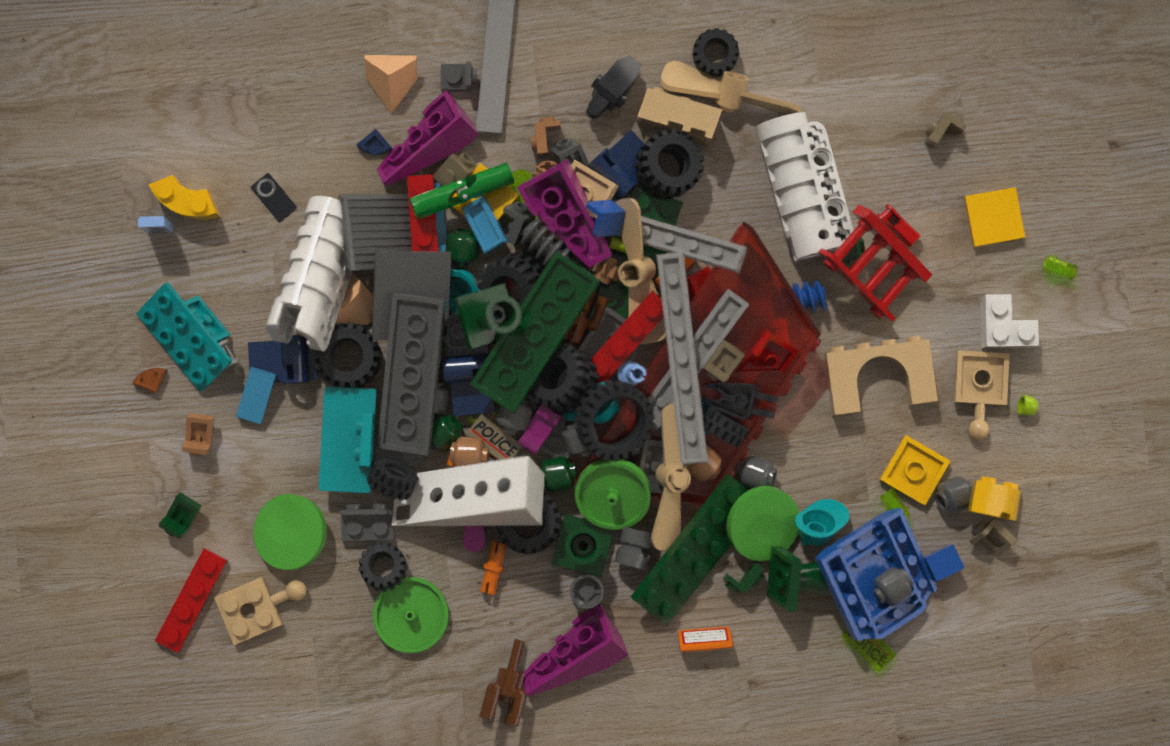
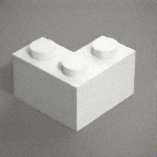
(1000, 330)

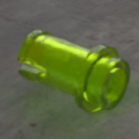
(1059, 267)
(892, 501)

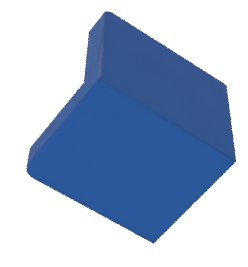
(609, 217)
(943, 562)

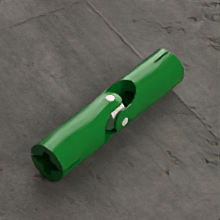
(466, 189)

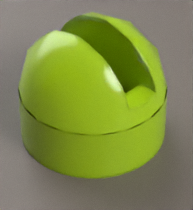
(1027, 405)

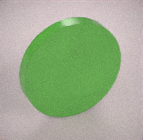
(613, 494)
(762, 520)
(290, 532)
(411, 615)

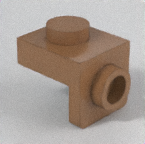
(539, 141)
(198, 434)

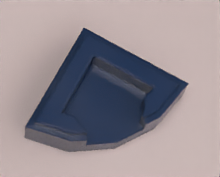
(374, 144)

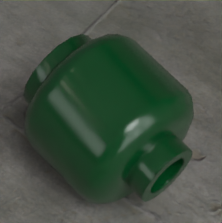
(463, 247)
(445, 432)
(558, 474)

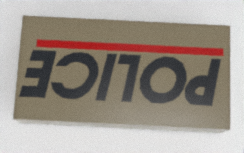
(499, 442)

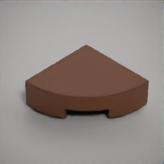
(150, 379)

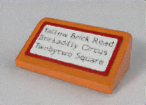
(705, 639)

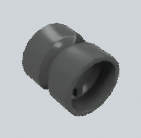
(634, 548)
(586, 591)

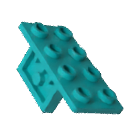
(188, 334)
(347, 439)

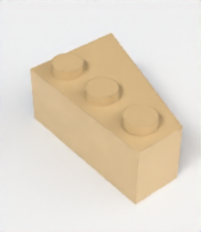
(679, 113)

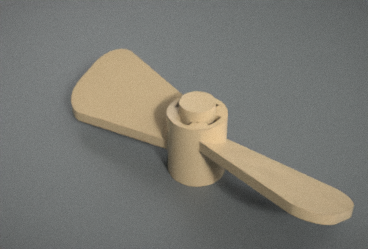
(728, 91)
(640, 269)
(668, 519)

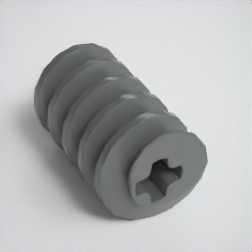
(542, 242)

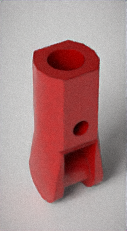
(902, 229)

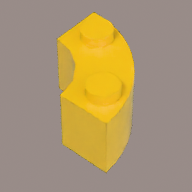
(183, 201)
(995, 499)

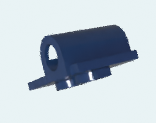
(618, 164)
(290, 362)
(459, 371)

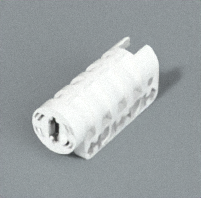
(799, 186)
(315, 278)

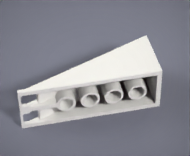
(493, 495)

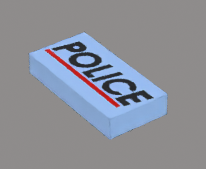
(155, 224)

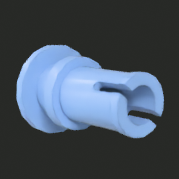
(631, 373)

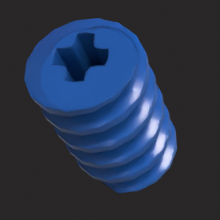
(811, 296)

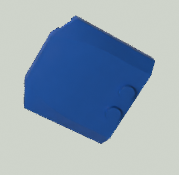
(862, 556)

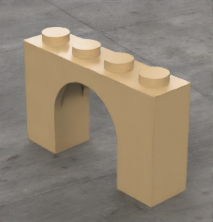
(911, 357)

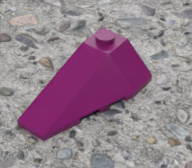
(438, 135)
(561, 204)
(584, 650)

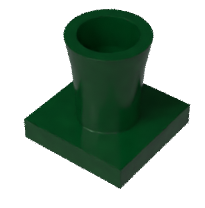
(487, 315)
(570, 556)
(790, 577)

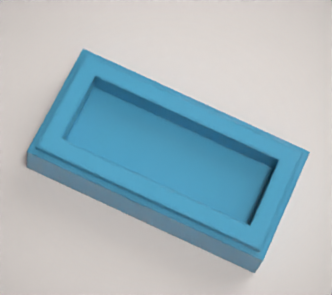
(484, 225)
(256, 395)

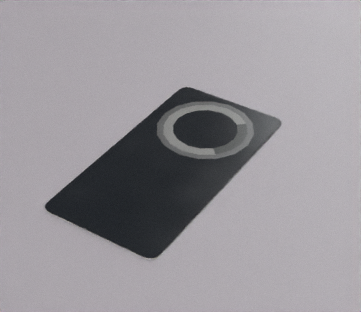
(273, 197)

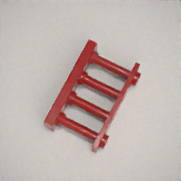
(897, 254)

